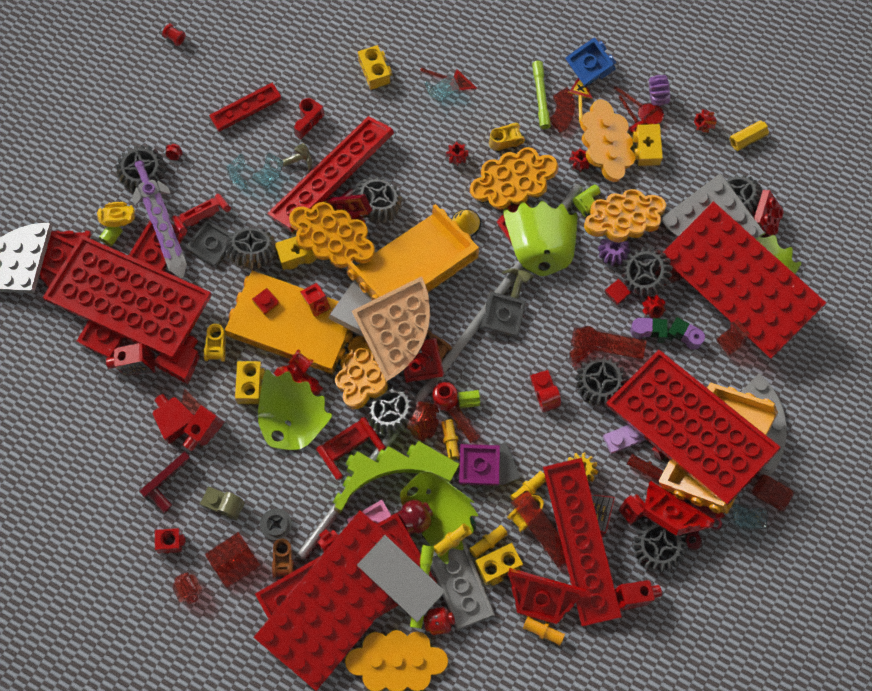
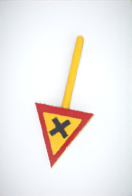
(579, 89)

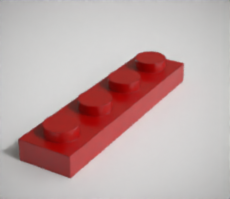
(245, 107)

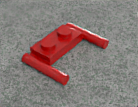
(199, 212)
(346, 442)

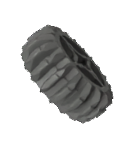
(126, 167)
(745, 188)
(382, 197)
(250, 248)
(641, 277)
(608, 381)
(391, 417)
(651, 544)

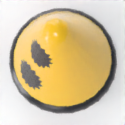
(468, 221)

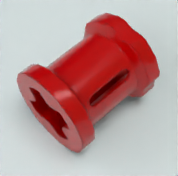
(173, 34)
(301, 361)

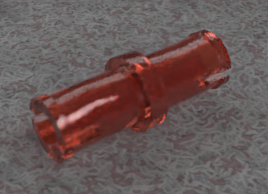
(463, 424)
(645, 467)

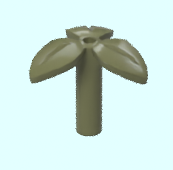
(303, 153)
(521, 275)

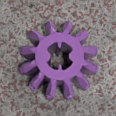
(659, 90)
(612, 255)

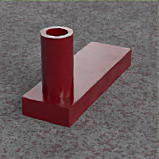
(351, 203)
(151, 489)

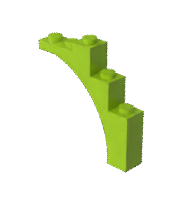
(390, 462)

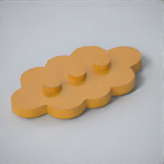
(607, 140)
(514, 178)
(625, 215)
(331, 234)
(360, 375)
(396, 661)

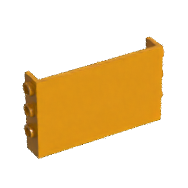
(429, 250)
(287, 325)
(756, 410)

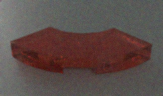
(564, 110)

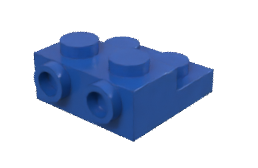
(591, 62)

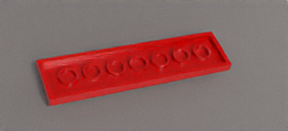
(333, 169)
(146, 250)
(582, 541)

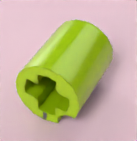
(110, 235)
(469, 399)

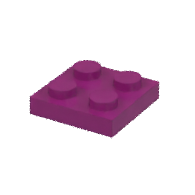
(479, 464)

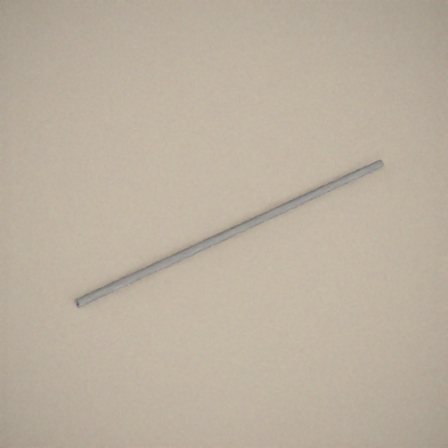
(430, 384)

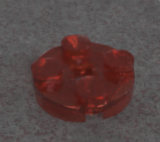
(424, 421)

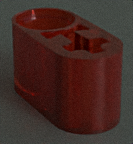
(773, 492)

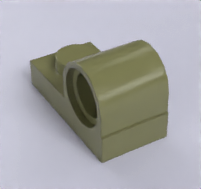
(222, 503)

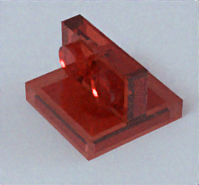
(232, 560)

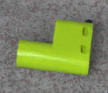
(585, 199)

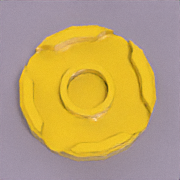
(116, 214)

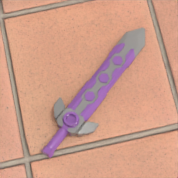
(159, 217)

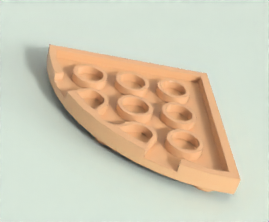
(395, 326)

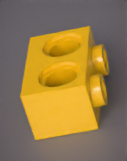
(373, 67)
(245, 382)
(496, 560)

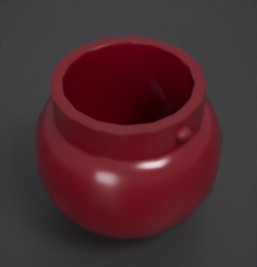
(415, 516)

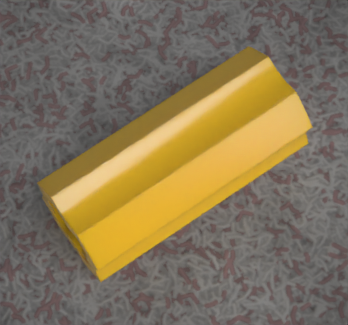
(749, 135)

